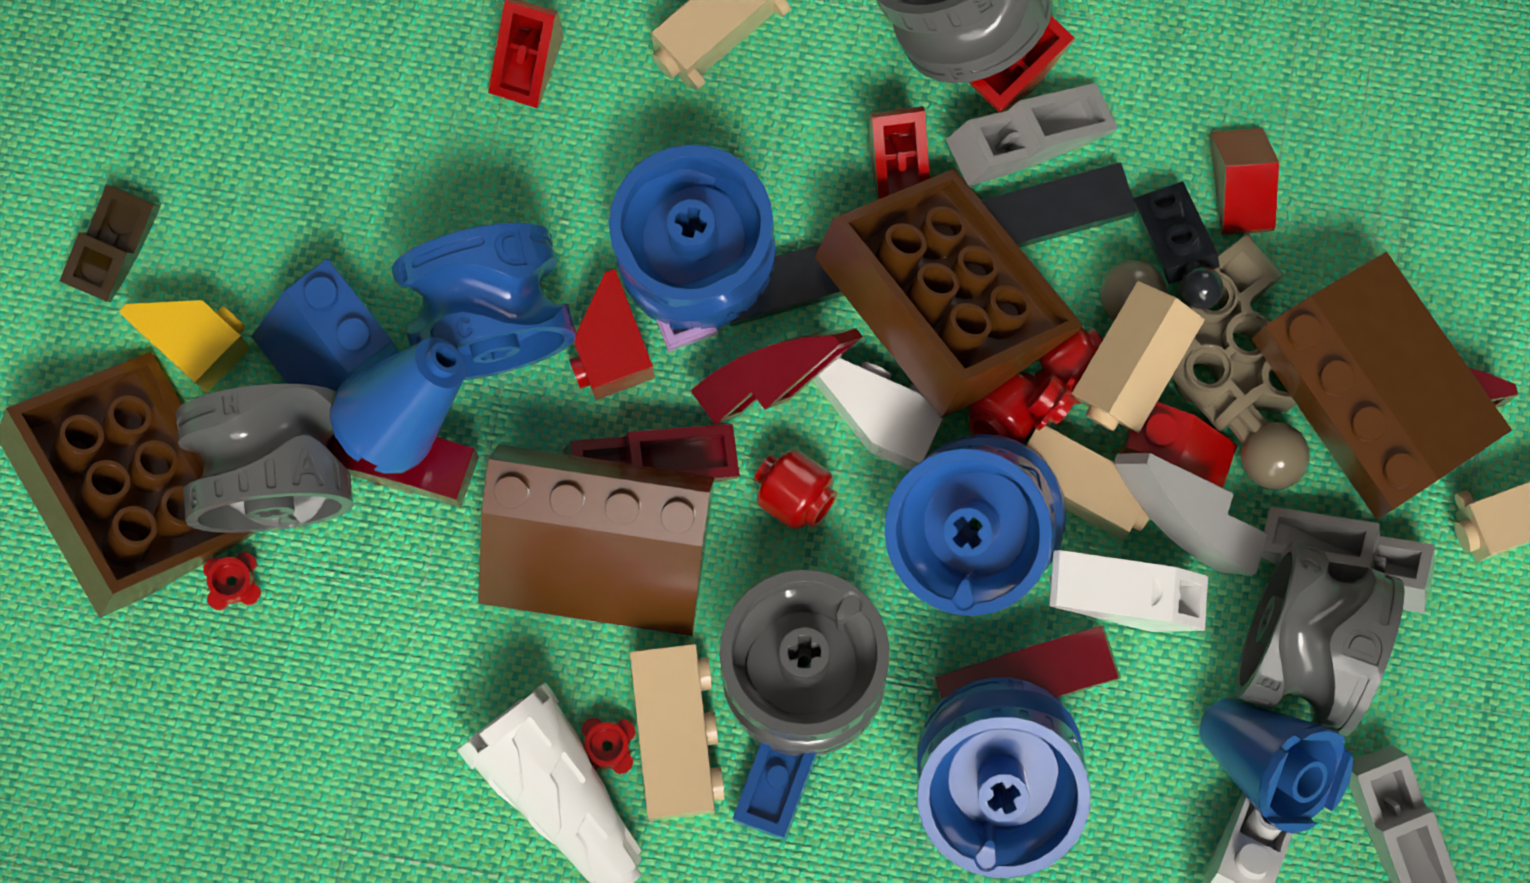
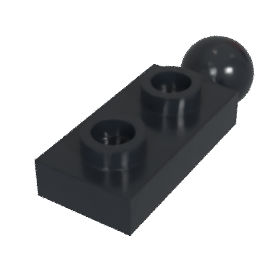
(1181, 244)

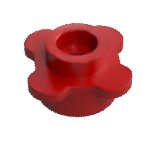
(1052, 400)
(218, 573)
(620, 736)

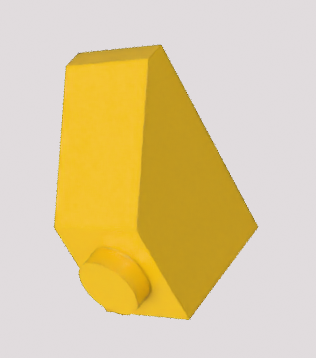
(191, 337)

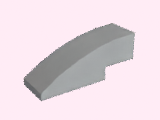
(1030, 133)
(1192, 513)
(1353, 549)
(1398, 819)

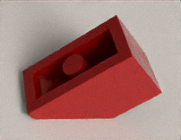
(610, 343)
(1184, 443)

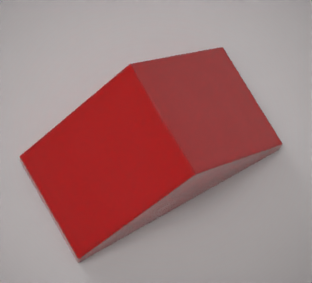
(525, 52)
(1024, 76)
(898, 149)
(1245, 180)

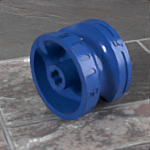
(693, 236)
(488, 296)
(943, 551)
(1002, 778)

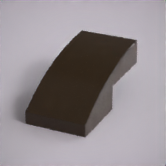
(111, 245)

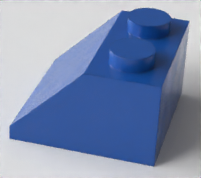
(321, 331)

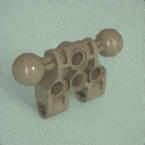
(1271, 452)

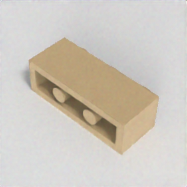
(675, 732)

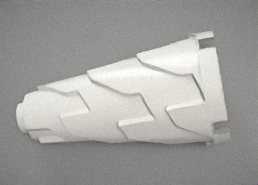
(546, 775)

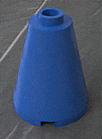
(398, 405)
(1278, 761)

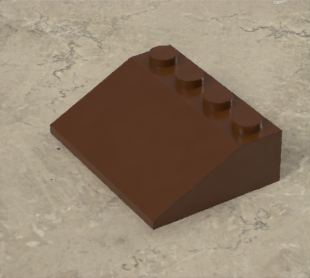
(945, 290)
(1381, 384)
(112, 481)
(593, 539)

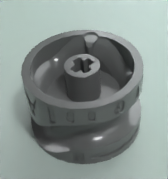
(966, 37)
(263, 459)
(795, 622)
(1320, 638)

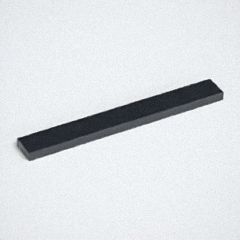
(1025, 214)

